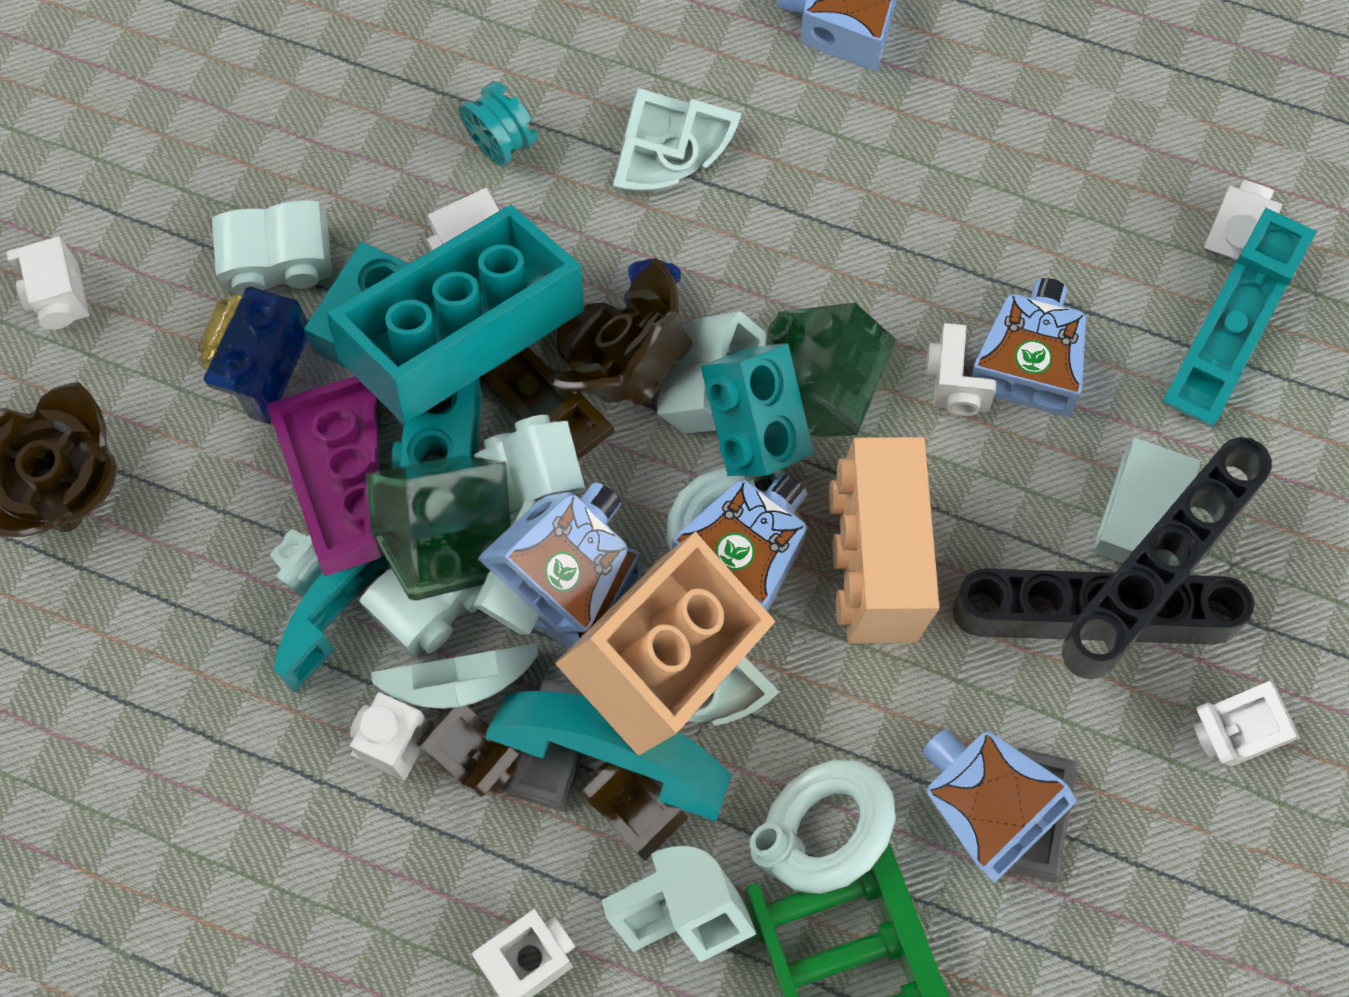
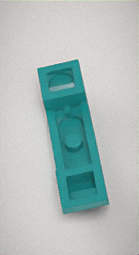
(1239, 317)
(303, 643)
(536, 718)

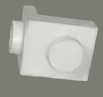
(1238, 217)
(952, 390)
(1245, 725)

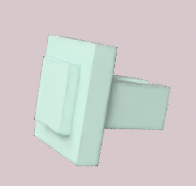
(297, 562)

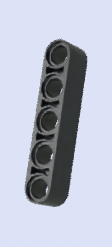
(1178, 533)
(1070, 594)

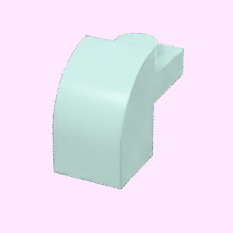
(685, 897)

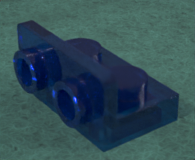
(259, 351)

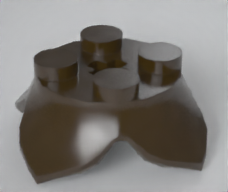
(625, 349)
(63, 436)

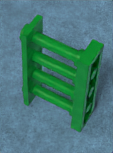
(896, 938)

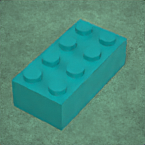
(457, 312)

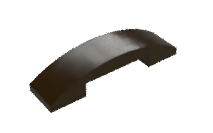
(527, 390)

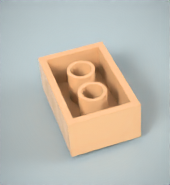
(884, 541)
(666, 644)

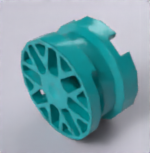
(498, 123)

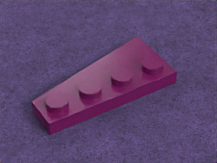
(328, 448)

